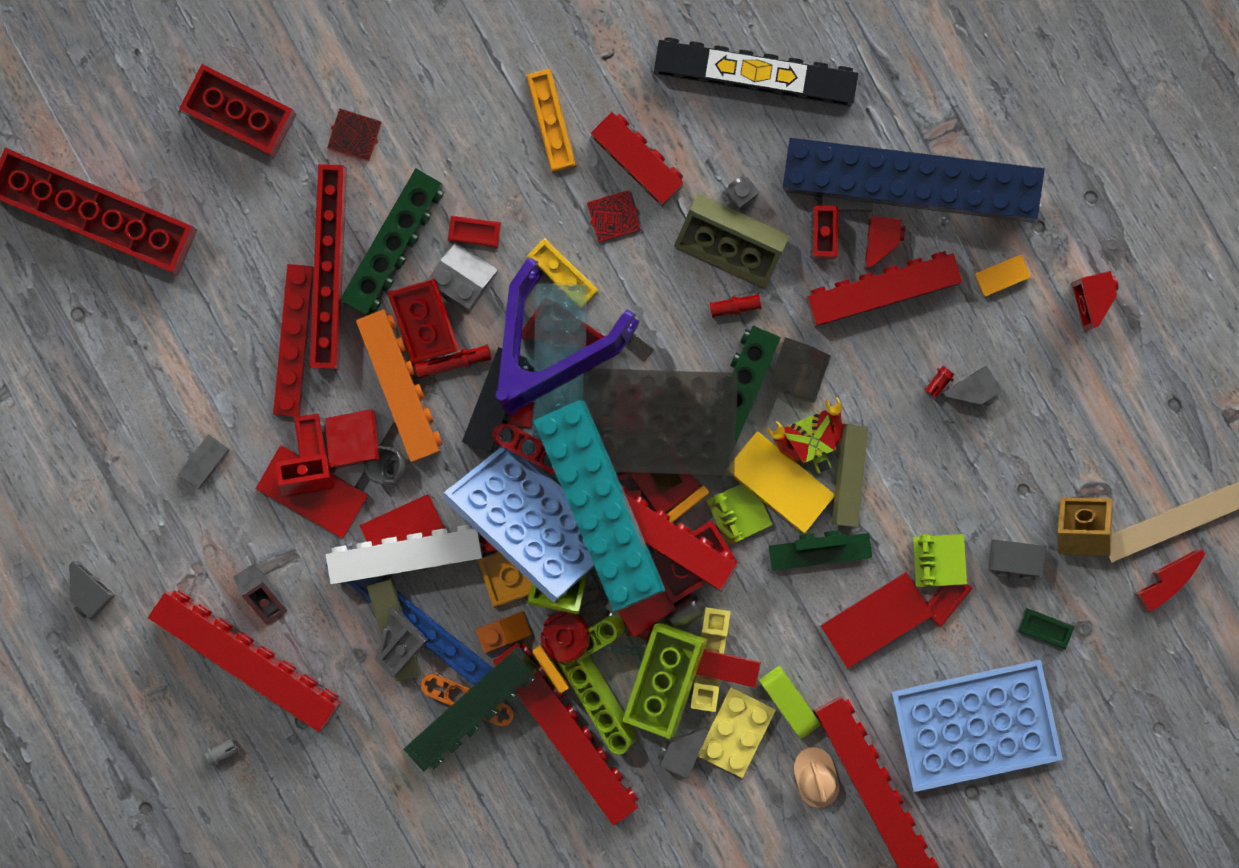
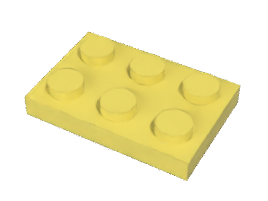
(736, 732)

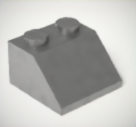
(463, 276)

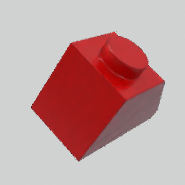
(882, 238)

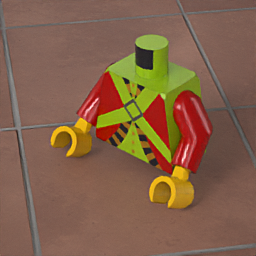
(811, 437)

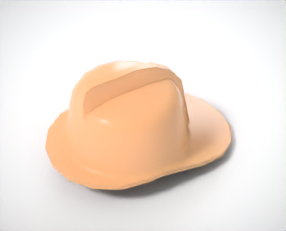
(816, 777)

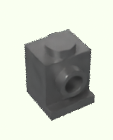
(741, 192)

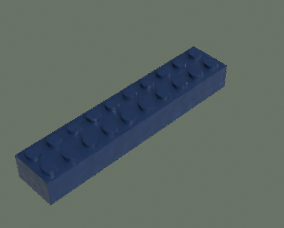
(913, 180)

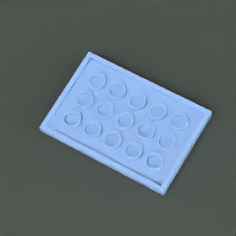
(524, 519)
(976, 725)

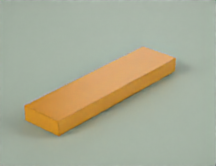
(550, 120)

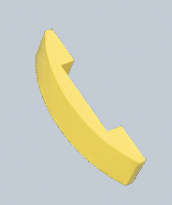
(715, 630)

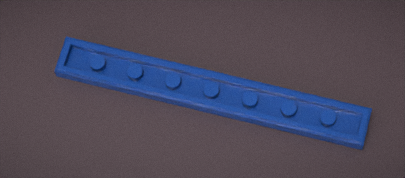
(439, 639)

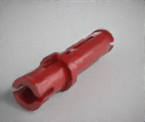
(446, 363)

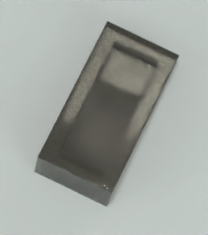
(639, 348)

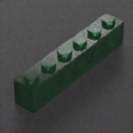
(471, 708)

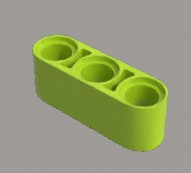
(789, 702)

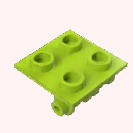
(738, 513)
(940, 560)

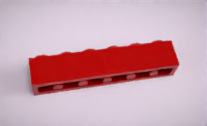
(884, 289)
(680, 546)

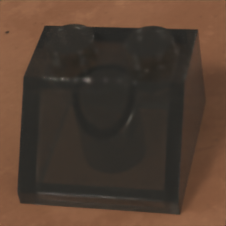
(799, 370)

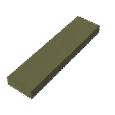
(850, 475)
(383, 596)

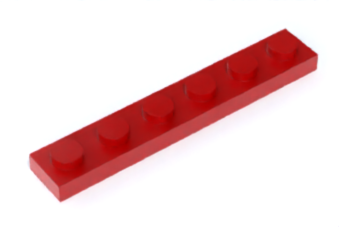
(293, 340)

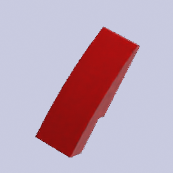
(1169, 580)

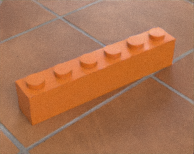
(398, 385)

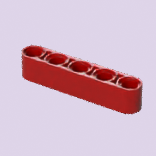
(515, 444)

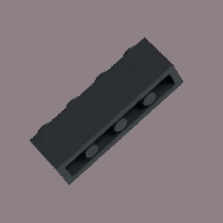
(488, 410)

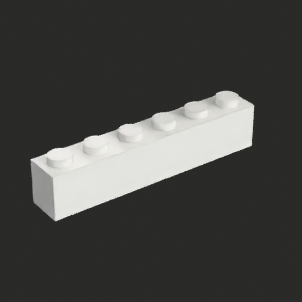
(405, 555)

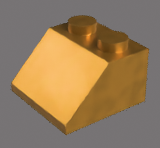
(1085, 526)

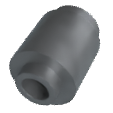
(686, 611)

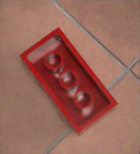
(237, 111)

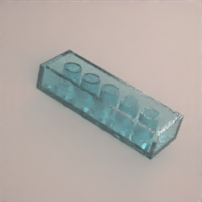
(558, 334)

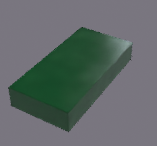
(1045, 628)

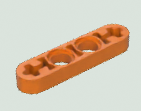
(452, 684)

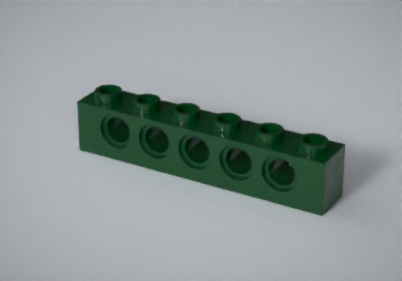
(417, 184)
(767, 344)

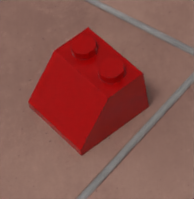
(1094, 297)

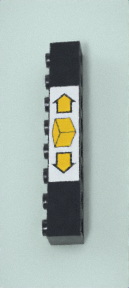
(756, 72)

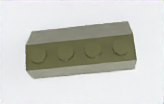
(731, 240)

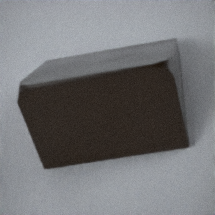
(665, 481)

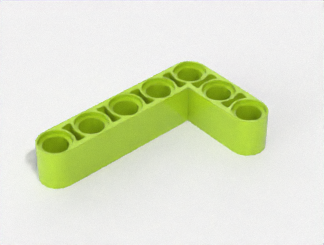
(595, 683)

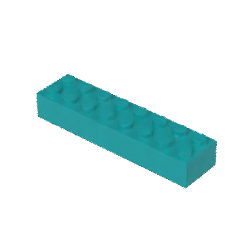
(599, 505)

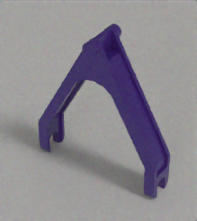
(522, 387)

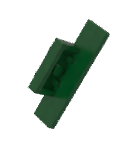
(820, 550)

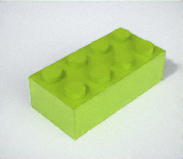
(664, 680)

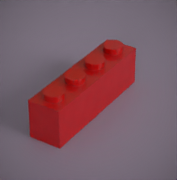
(637, 159)

